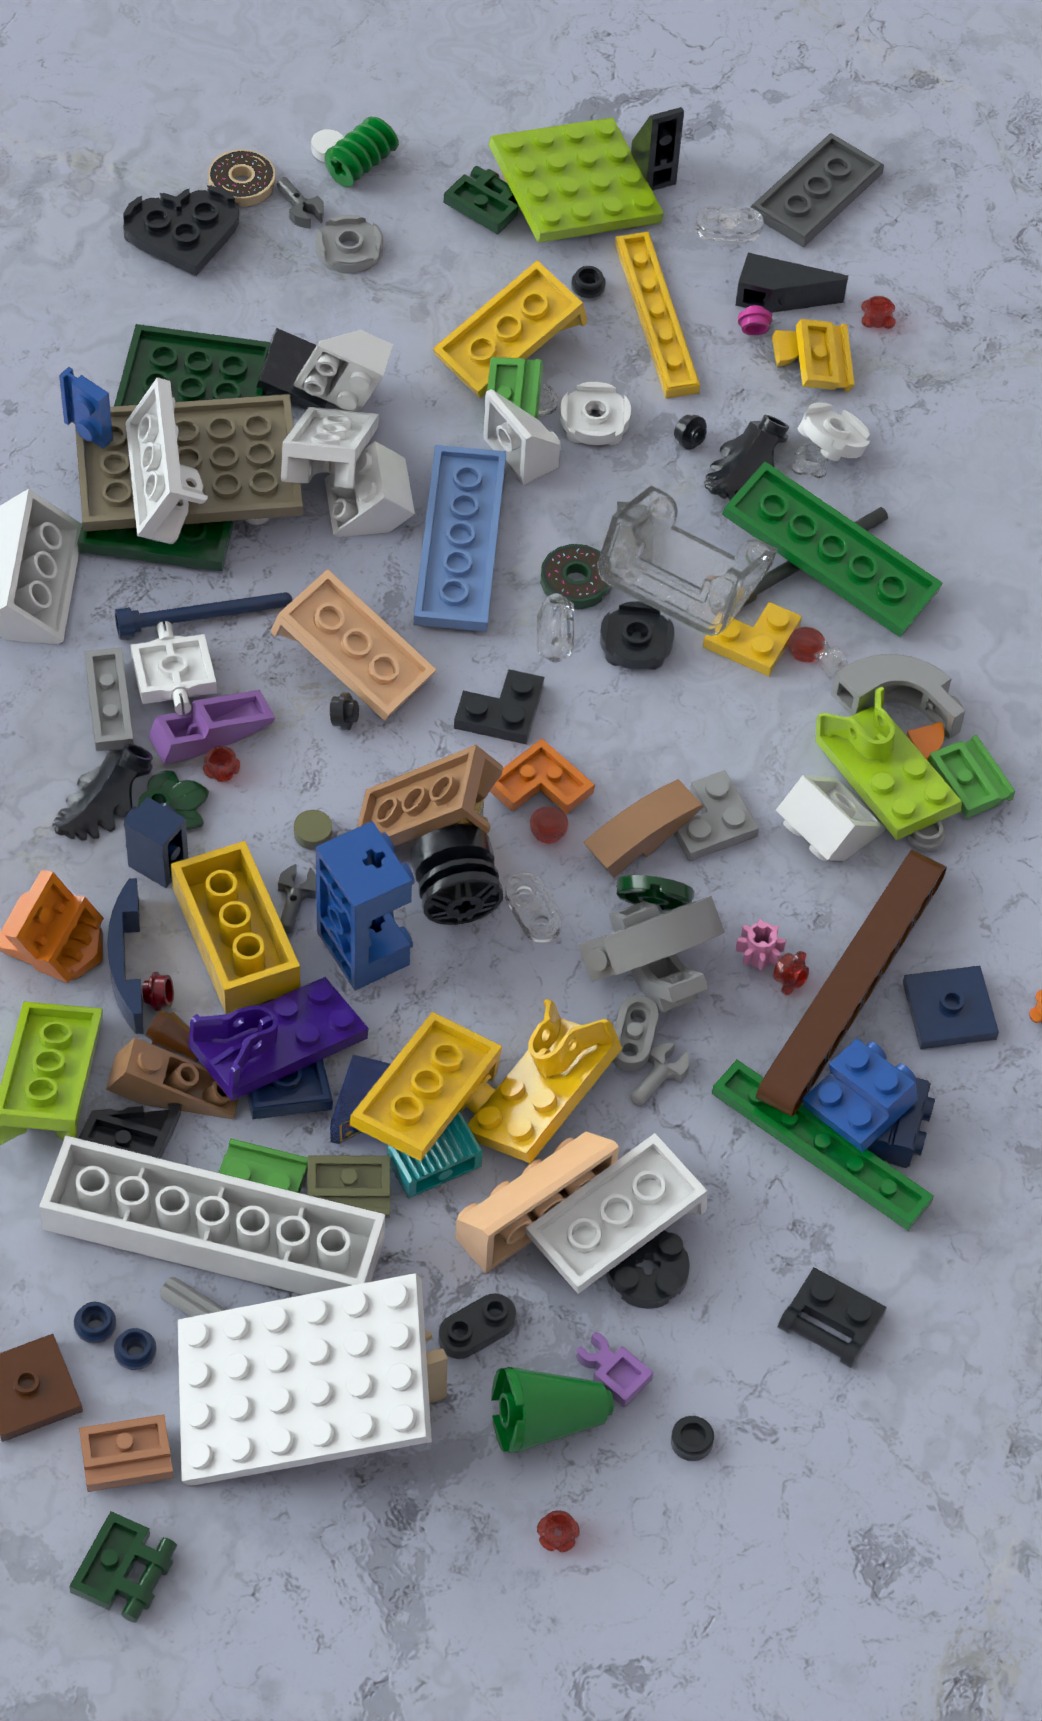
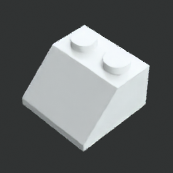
(829, 818)

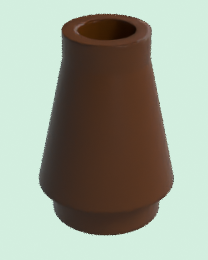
(171, 1034)

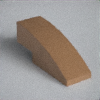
(643, 826)

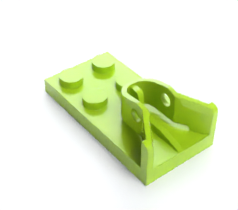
(886, 769)
(48, 1069)

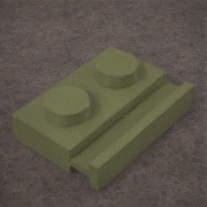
(351, 1180)

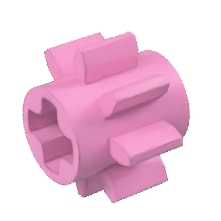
(760, 944)

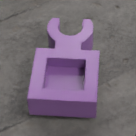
(617, 1371)

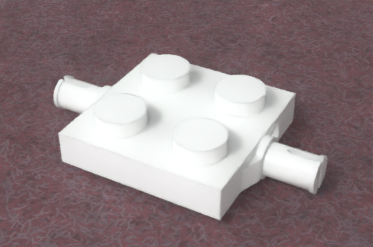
(173, 668)

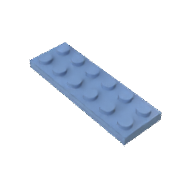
(460, 538)

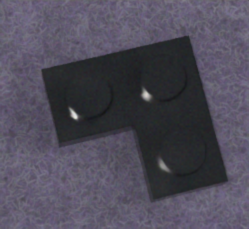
(506, 716)

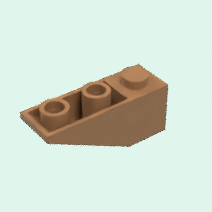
(161, 1077)

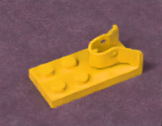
(510, 326)
(545, 1084)
(426, 1086)

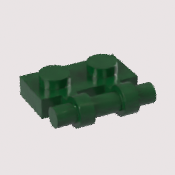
(480, 202)
(111, 1560)

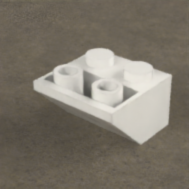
(345, 369)
(379, 496)

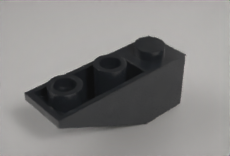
(787, 285)

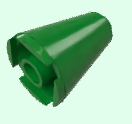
(545, 1407)

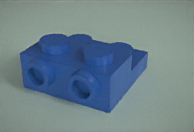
(862, 1094)

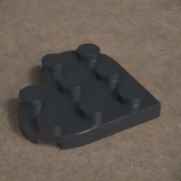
(183, 227)

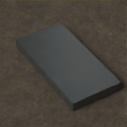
(817, 189)

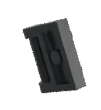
(836, 1307)

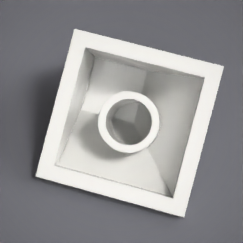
(529, 445)

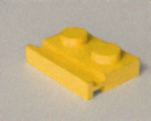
(824, 355)

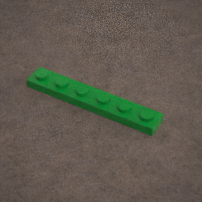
(825, 1149)

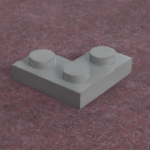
(723, 819)

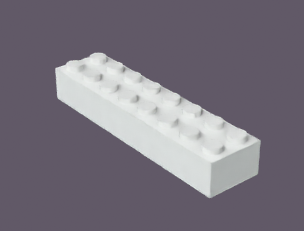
(209, 1220)

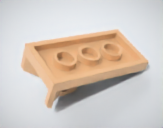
(354, 644)

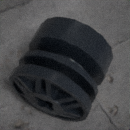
(456, 874)

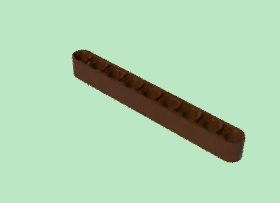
(850, 983)

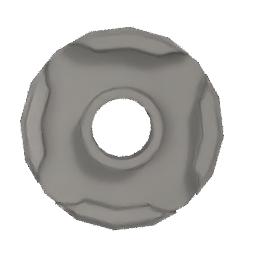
(349, 258)

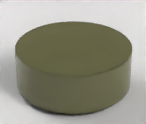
(312, 828)

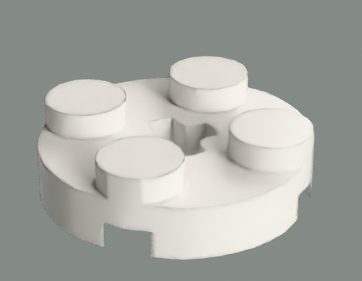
(591, 430)
(835, 433)

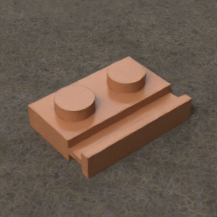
(126, 1453)

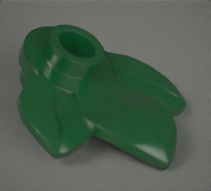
(181, 796)

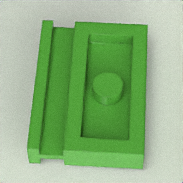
(517, 381)
(972, 775)
(264, 1165)

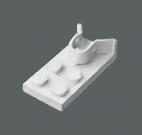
(326, 443)
(156, 469)
(617, 1213)

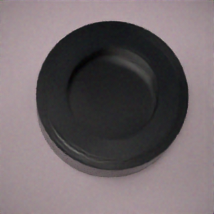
(692, 1438)

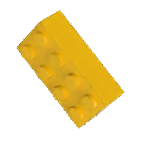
(235, 927)

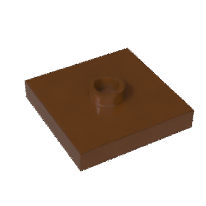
(34, 1388)

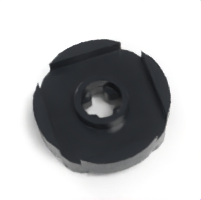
(633, 653)
(663, 1283)

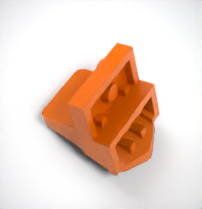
(54, 930)

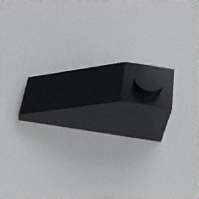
(658, 148)

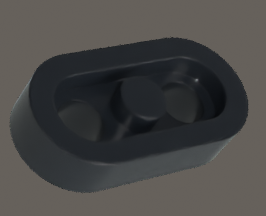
(480, 1326)

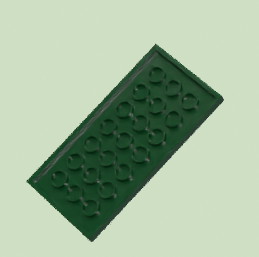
(198, 369)

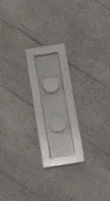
(108, 698)

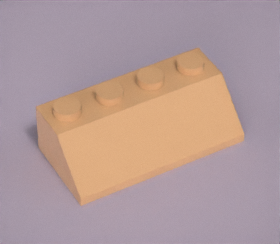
(499, 1223)

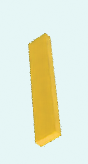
(657, 315)

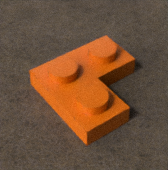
(545, 771)

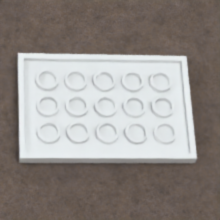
(303, 1380)

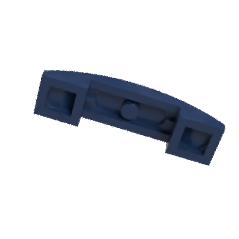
(125, 919)

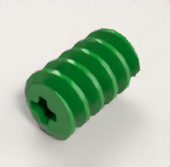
(360, 150)

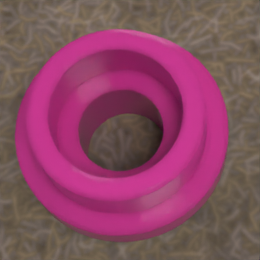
(755, 320)

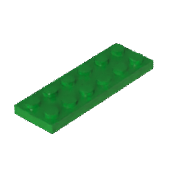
(832, 549)

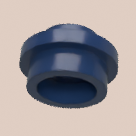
(90, 1312)
(135, 1338)

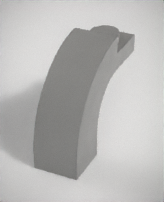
(905, 682)
(651, 939)
(665, 980)

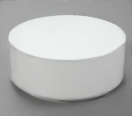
(322, 141)

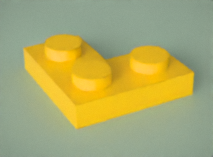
(759, 645)

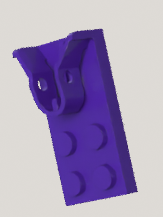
(275, 1038)

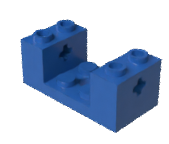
(355, 902)

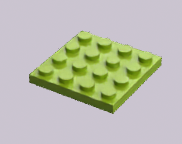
(575, 179)

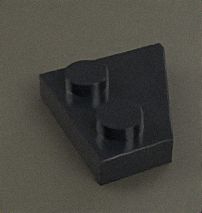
(133, 1129)

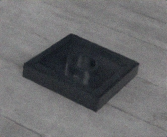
(282, 366)

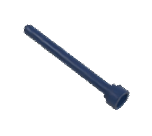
(131, 622)

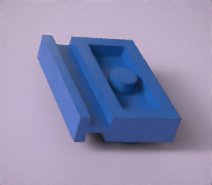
(86, 407)

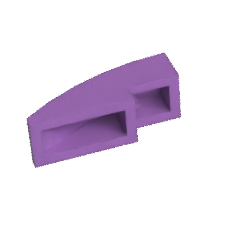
(209, 724)

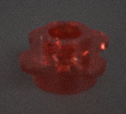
(878, 312)
(791, 971)

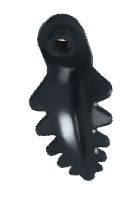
(745, 456)
(103, 794)

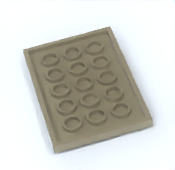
(226, 440)

